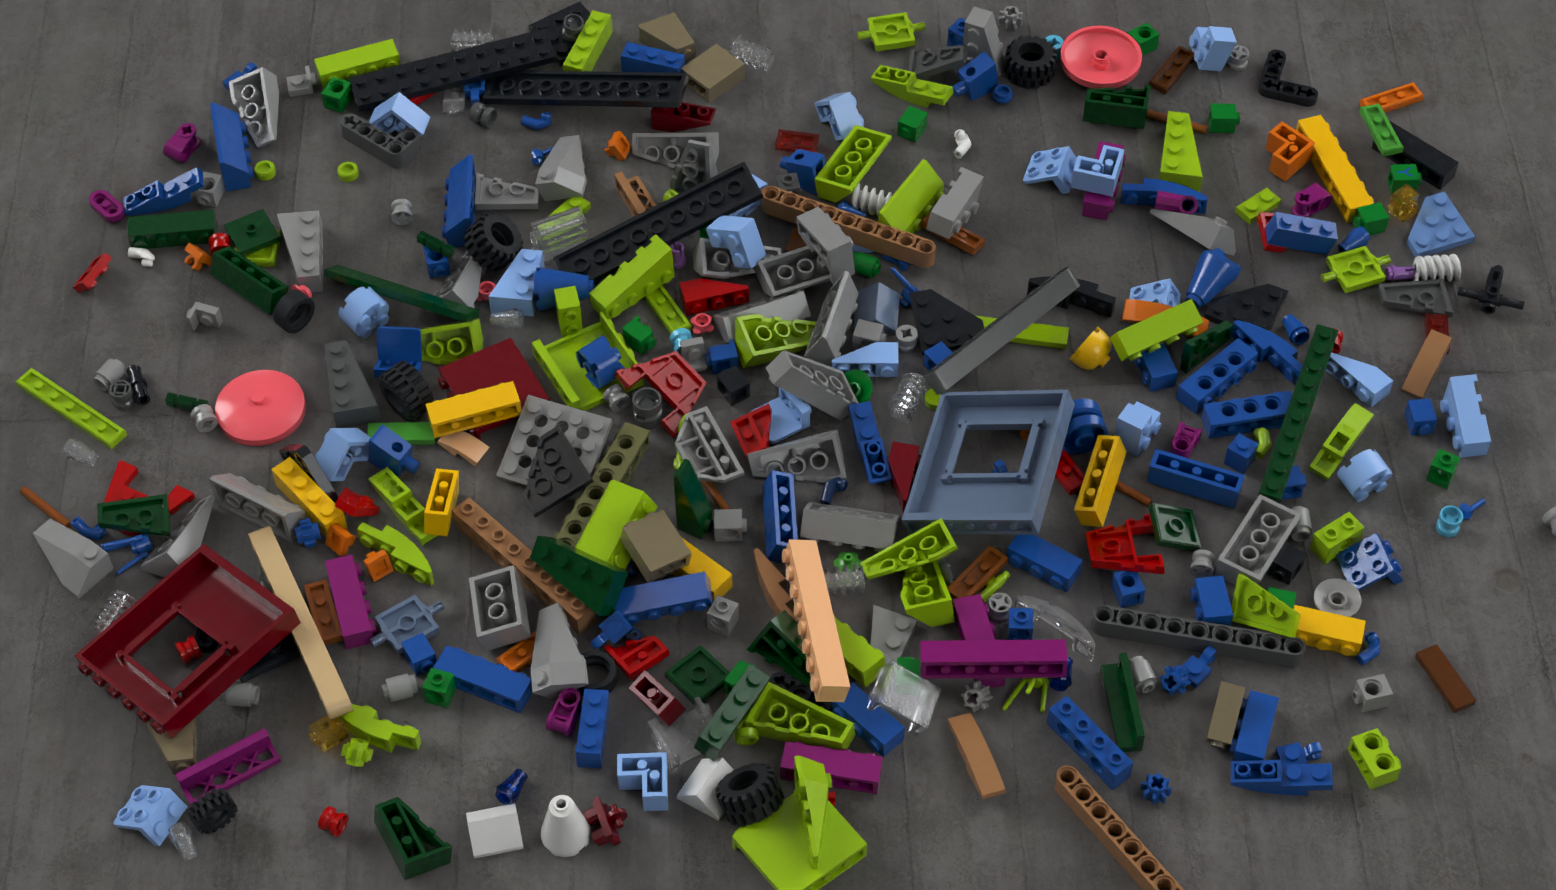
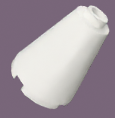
(564, 828)

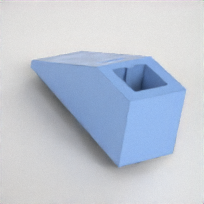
(875, 359)
(1361, 378)

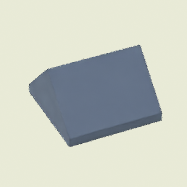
(878, 305)

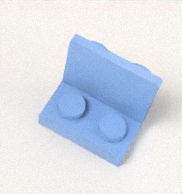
(1158, 292)

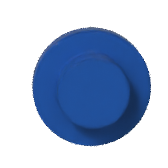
(1002, 94)

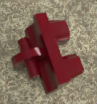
(601, 813)

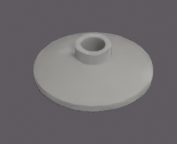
(1337, 591)

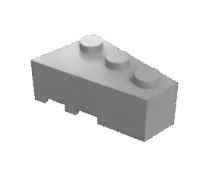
(982, 36)
(957, 205)
(827, 241)

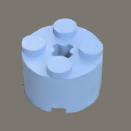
(364, 311)
(1365, 474)

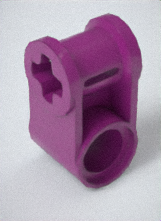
(182, 143)
(1311, 200)
(1185, 440)
(564, 716)

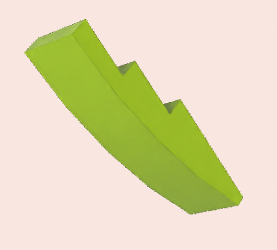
(401, 502)

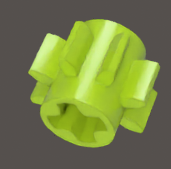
(357, 752)

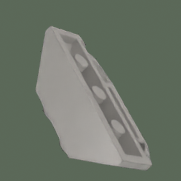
(707, 448)

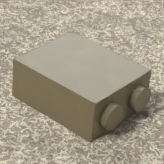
(713, 73)
(655, 545)

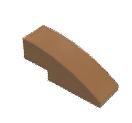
(1426, 364)

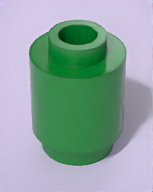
(866, 264)

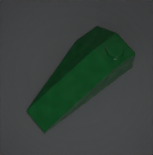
(691, 502)

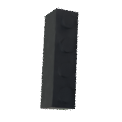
(1433, 164)

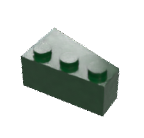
(1117, 107)
(782, 645)
(409, 840)

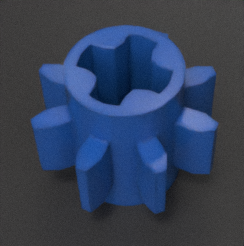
(307, 532)
(1178, 682)
(1156, 788)

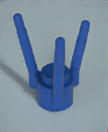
(905, 302)
(138, 544)

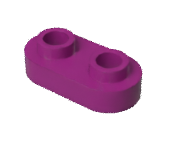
(106, 206)

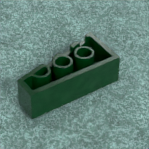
(584, 575)

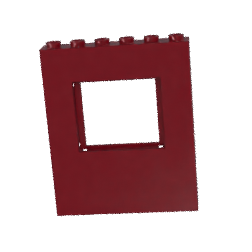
(217, 601)

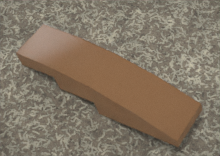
(773, 585)
(977, 756)

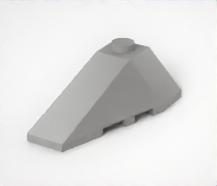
(258, 102)
(718, 262)
(73, 557)

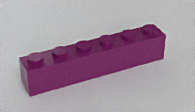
(993, 659)

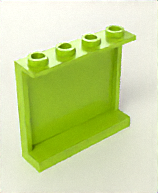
(564, 372)
(781, 850)

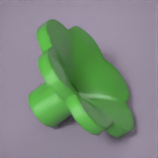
(847, 559)

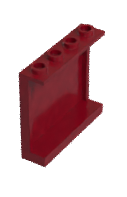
(489, 368)

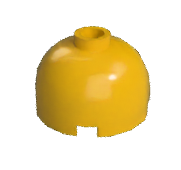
(1093, 351)

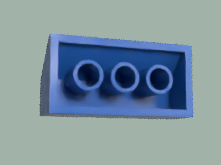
(231, 148)
(459, 201)

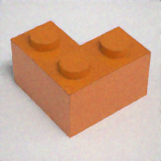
(1289, 150)

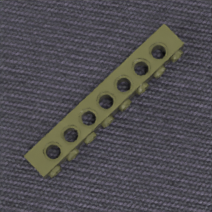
(626, 452)

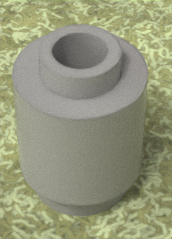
(108, 373)
(1303, 527)
(1142, 674)
(400, 687)
(241, 694)

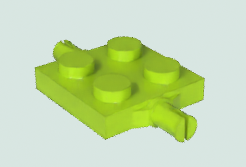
(891, 31)
(1355, 269)

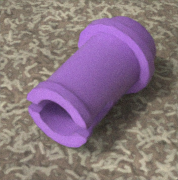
(679, 258)
(1399, 273)

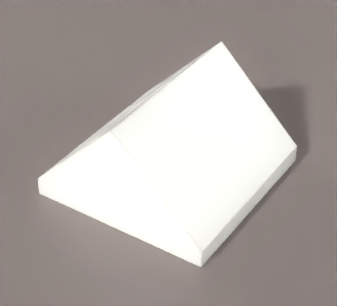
(701, 786)
(494, 831)

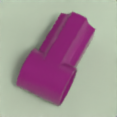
(1173, 202)

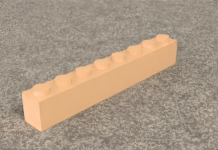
(816, 621)

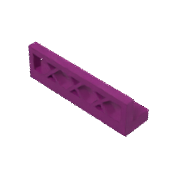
(244, 751)

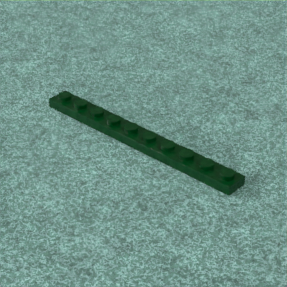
(1298, 413)

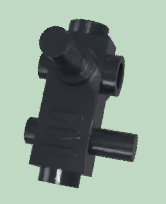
(1490, 296)

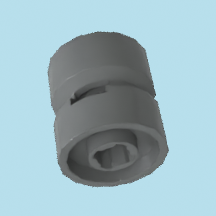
(647, 408)

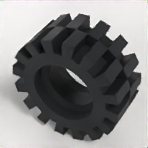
(212, 811)

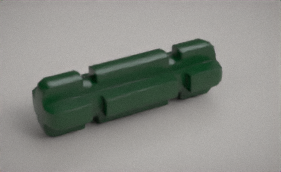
(435, 244)
(183, 401)

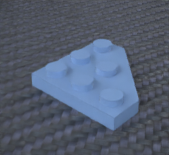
(1438, 227)

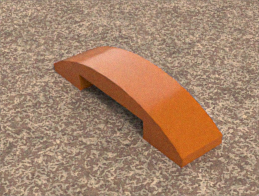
(1139, 310)

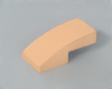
(465, 445)

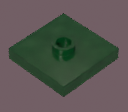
(252, 232)
(1174, 527)
(697, 675)

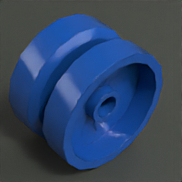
(1084, 427)

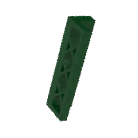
(1123, 705)

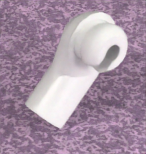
(963, 143)
(141, 253)

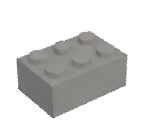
(499, 608)

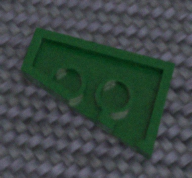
(1204, 344)
(137, 515)

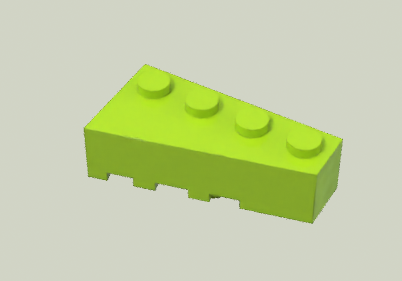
(1179, 155)
(634, 279)

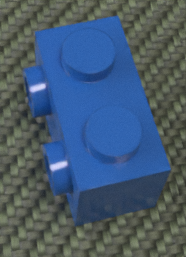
(1211, 600)

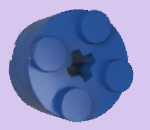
(599, 361)

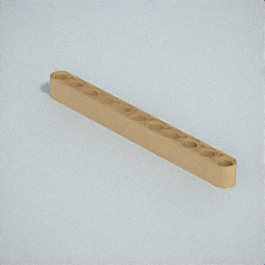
(306, 633)

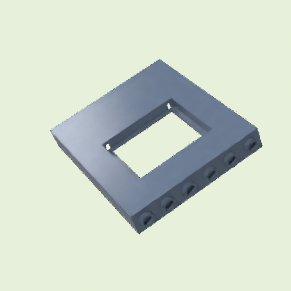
(989, 500)

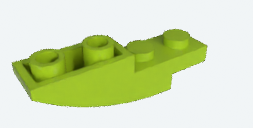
(909, 88)
(1340, 441)
(403, 552)
(382, 734)

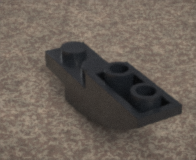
(1084, 296)

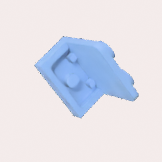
(1052, 165)
(788, 416)
(151, 812)

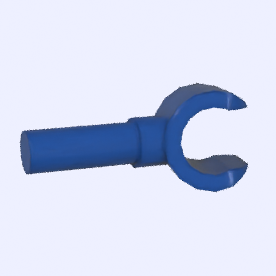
(538, 156)
(902, 266)
(1468, 510)

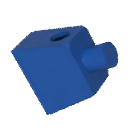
(977, 78)
(807, 166)
(391, 451)

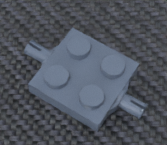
(405, 622)

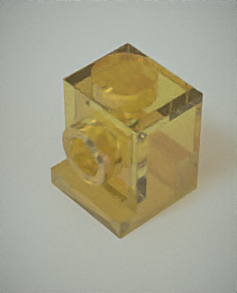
(1404, 203)
(327, 732)

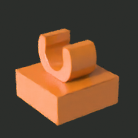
(618, 146)
(197, 255)
(339, 539)
(378, 564)

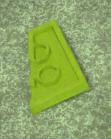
(1262, 610)

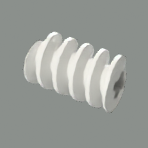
(869, 200)
(1437, 266)

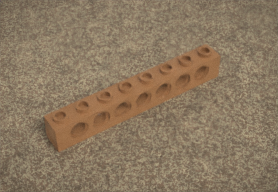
(509, 551)

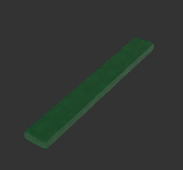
(402, 293)

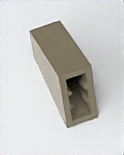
(667, 34)
(1225, 715)
(180, 750)

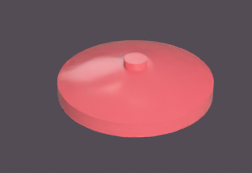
(1101, 57)
(260, 407)

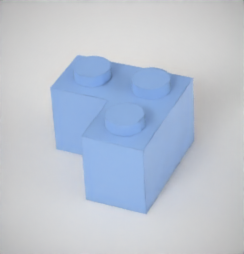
(1212, 47)
(840, 112)
(399, 114)
(1098, 175)
(740, 237)
(1136, 427)
(340, 450)
(645, 773)

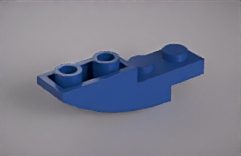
(1147, 192)
(161, 197)
(1269, 347)
(869, 443)
(1275, 778)

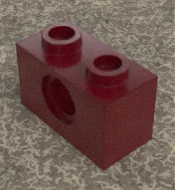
(657, 698)

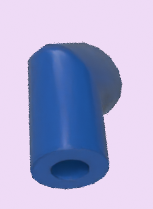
(536, 124)
(1372, 648)

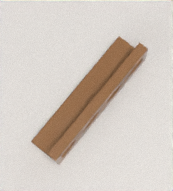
(631, 197)

